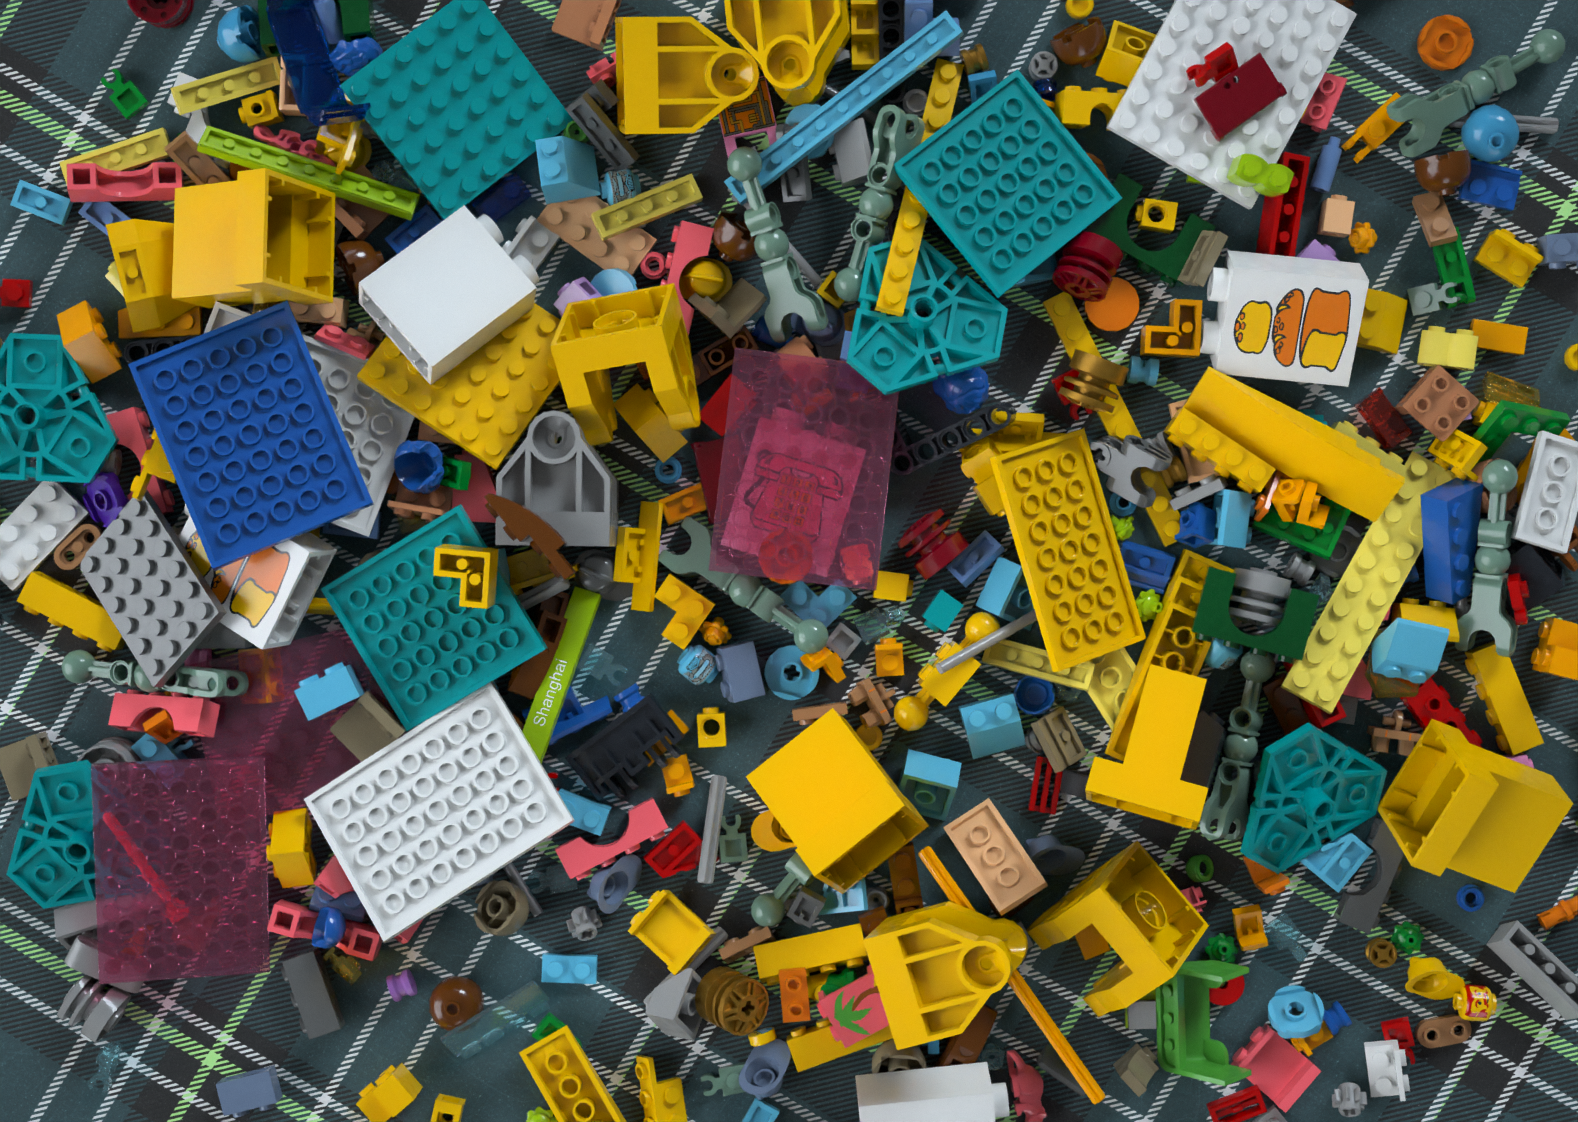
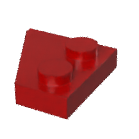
(676, 851)

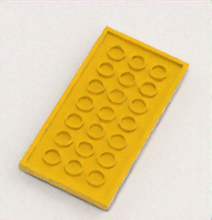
(1068, 549)

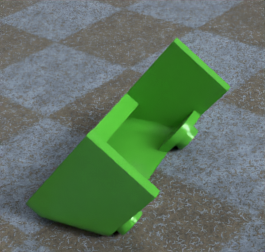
(1185, 1023)

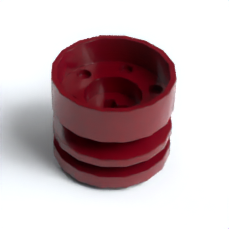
(162, 15)
(1087, 266)
(932, 543)

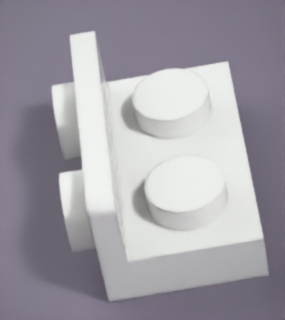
(531, 242)
(1385, 1069)

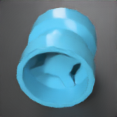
(1143, 371)

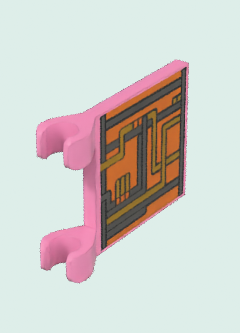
(749, 117)

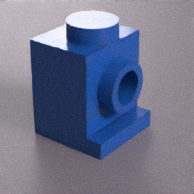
(1196, 525)

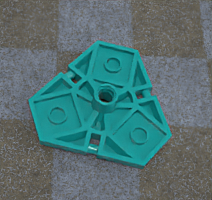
(897, 351)
(67, 435)
(1308, 792)
(48, 859)

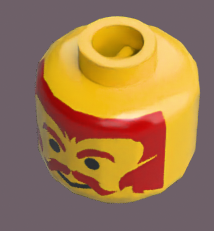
(1475, 1003)

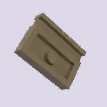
(1202, 258)
(1058, 739)

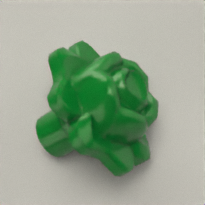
(1407, 937)
(1221, 948)

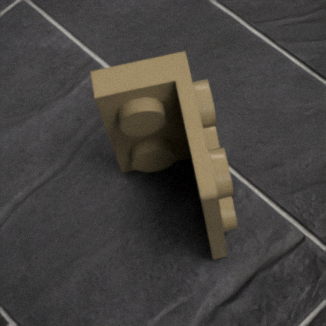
(732, 309)
(367, 727)
(21, 761)

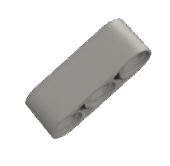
(84, 958)

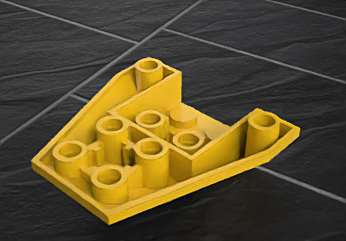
(145, 271)

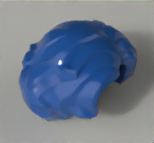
(354, 55)
(963, 391)
(419, 466)

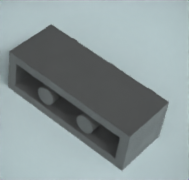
(312, 993)

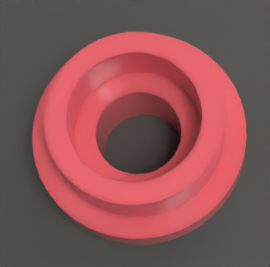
(644, 265)

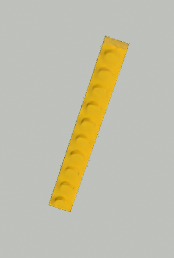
(912, 214)
(1118, 424)

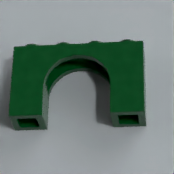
(356, 23)
(1164, 263)
(1286, 639)

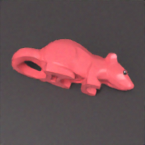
(290, 142)
(1027, 1086)

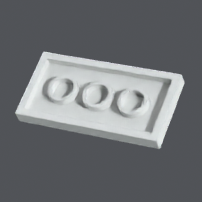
(1549, 494)
(37, 530)

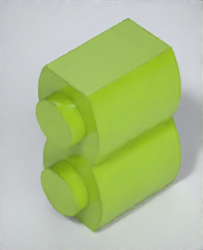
(1255, 172)

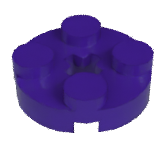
(104, 498)

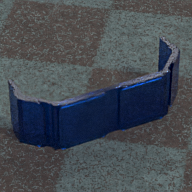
(309, 65)

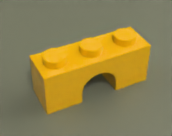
(1075, 106)

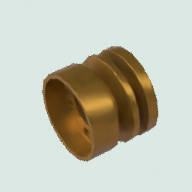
(1093, 381)
(731, 1000)

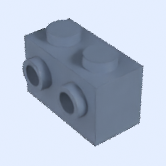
(1558, 250)
(739, 671)
(249, 1091)

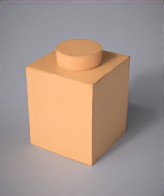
(1336, 216)

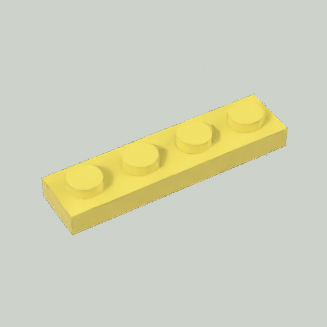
(226, 85)
(127, 153)
(646, 207)
(1036, 663)

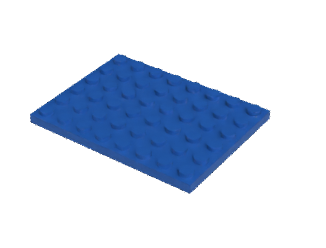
(250, 435)

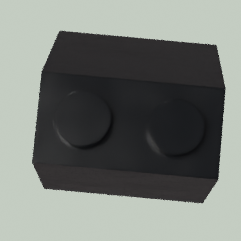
(1539, 569)
(1205, 751)

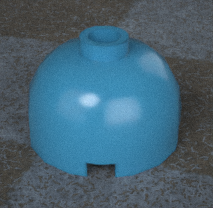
(240, 34)
(1490, 133)

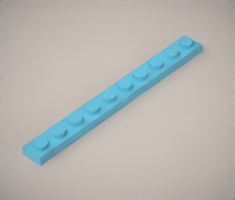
(852, 101)

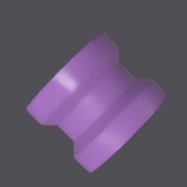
(401, 985)

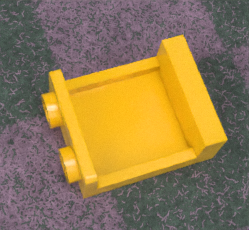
(671, 930)

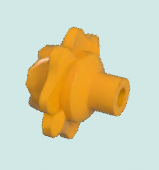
(1362, 238)
(715, 632)

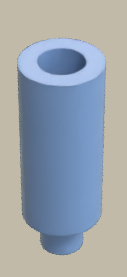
(330, 20)
(1326, 166)

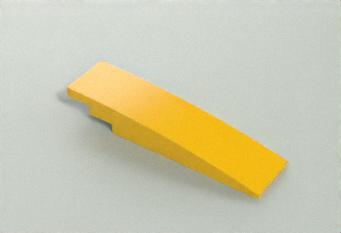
(1295, 444)
(1168, 643)
(569, 1080)

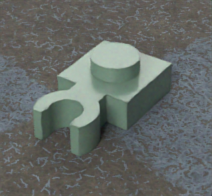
(1429, 298)
(732, 845)
(726, 1080)

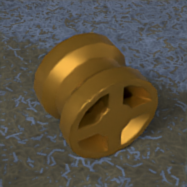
(974, 59)
(1174, 473)
(1385, 956)

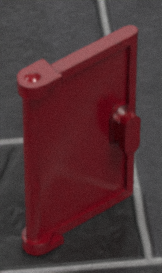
(1232, 103)
(708, 462)

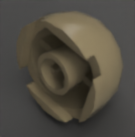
(501, 908)
(890, 1059)

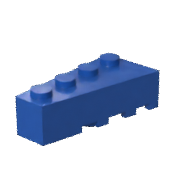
(1450, 538)

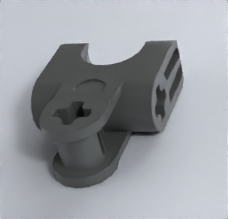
(1124, 463)

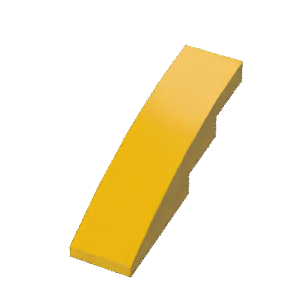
(864, 34)

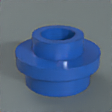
(1478, 899)

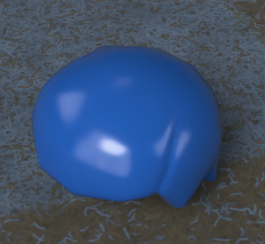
(1034, 695)
(329, 928)

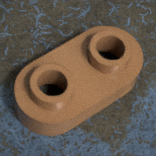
(78, 544)
(1443, 1029)

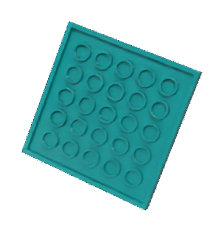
(457, 103)
(1007, 183)
(417, 635)

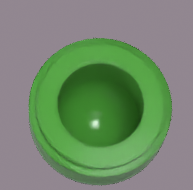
(1193, 871)

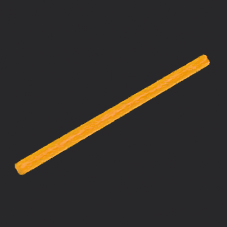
(1021, 988)

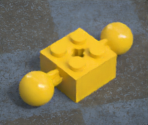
(912, 711)

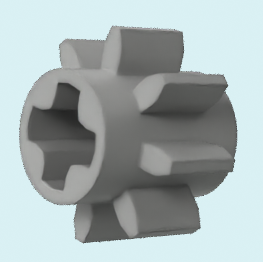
(584, 923)
(1349, 1099)

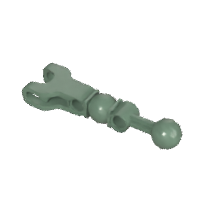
(1456, 99)
(877, 202)
(771, 244)
(1492, 560)
(744, 590)
(81, 667)
(1240, 746)
(769, 908)

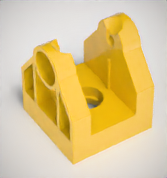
(791, 41)
(674, 75)
(620, 332)
(1137, 915)
(940, 968)

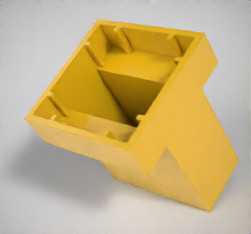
(253, 241)
(1155, 755)
(836, 802)
(1471, 809)

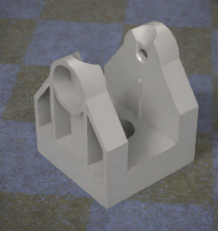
(561, 483)

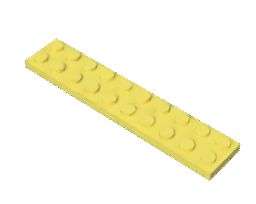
(1365, 591)

